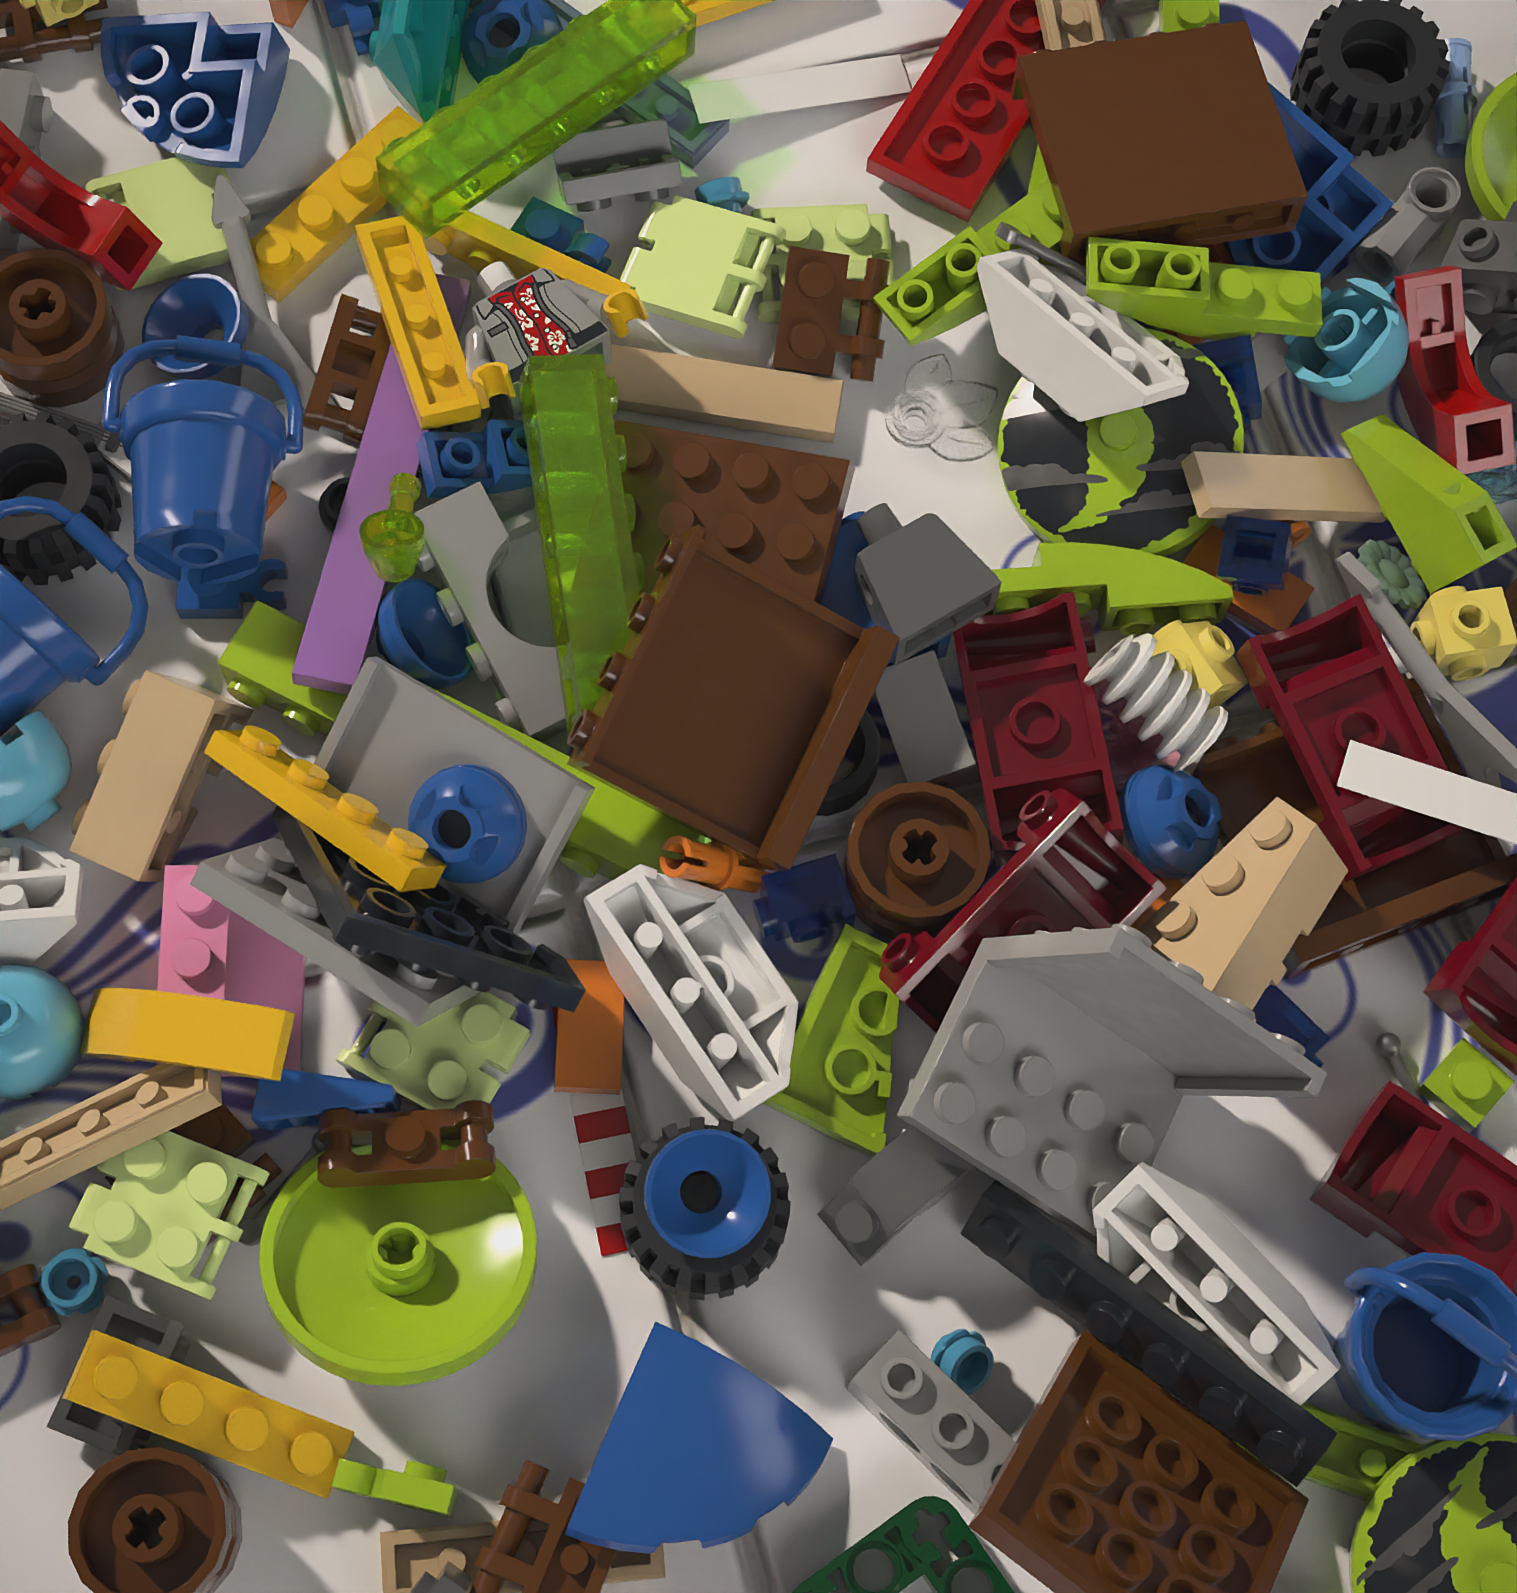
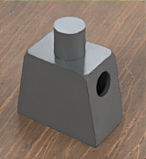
(920, 579)

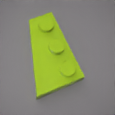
(844, 1047)

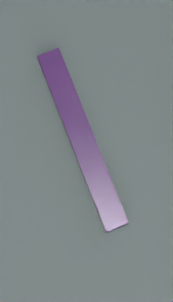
(349, 591)

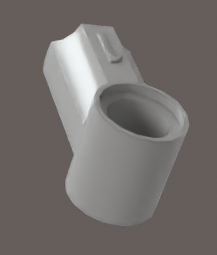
(1409, 224)

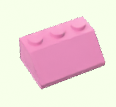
(226, 957)

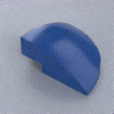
(196, 82)
(1338, 206)
(694, 1452)

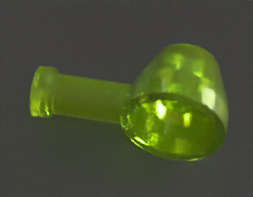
(395, 536)

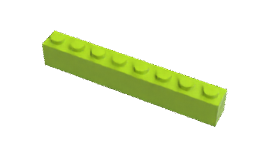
(611, 832)

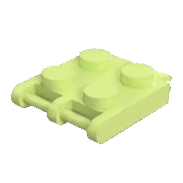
(177, 206)
(828, 229)
(701, 263)
(442, 1058)
(167, 1209)

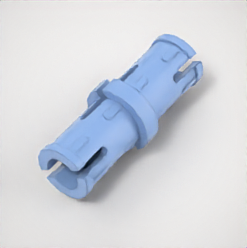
(1456, 101)

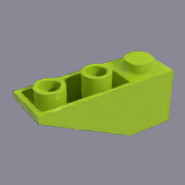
(1433, 507)

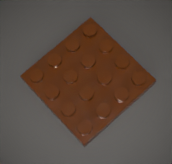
(754, 500)
(1134, 1491)

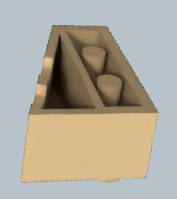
(152, 776)
(1250, 904)

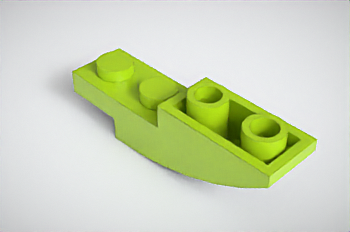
(946, 284)
(1198, 298)
(1125, 585)

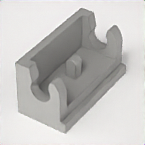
(925, 724)

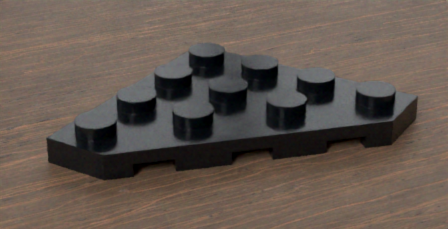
(425, 926)

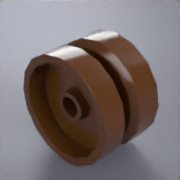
(55, 328)
(921, 826)
(126, 1498)

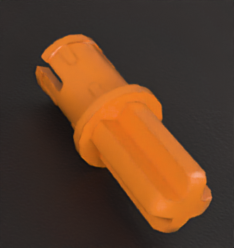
(711, 865)

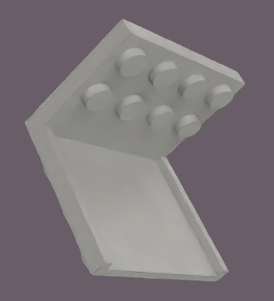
(384, 749)
(1075, 1061)

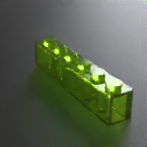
(532, 108)
(581, 516)

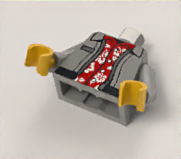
(538, 319)

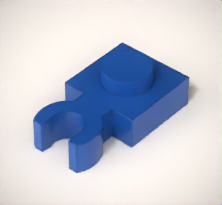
(227, 598)

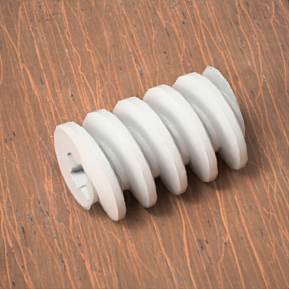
(1159, 698)

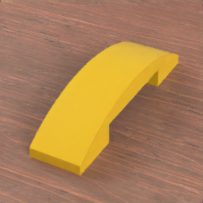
(187, 1032)

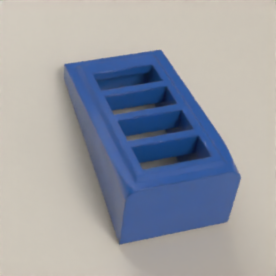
(304, 1095)

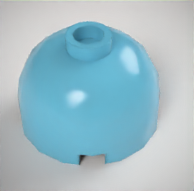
(1356, 347)
(32, 772)
(37, 1031)

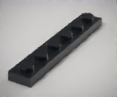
(1148, 1334)

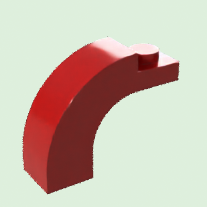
(70, 218)
(1439, 380)

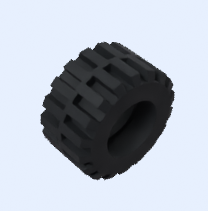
(1382, 40)
(59, 454)
(688, 1272)

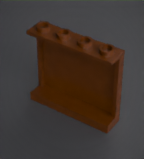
(1162, 139)
(730, 702)
(1383, 902)

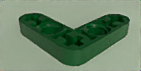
(907, 1557)

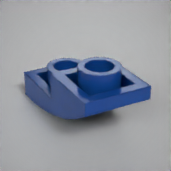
(463, 458)

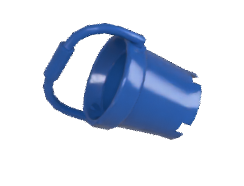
(201, 459)
(35, 643)
(1430, 1347)

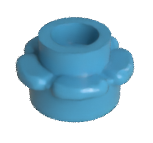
(723, 193)
(61, 1269)
(964, 1359)

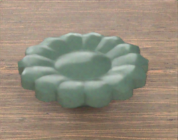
(1395, 573)

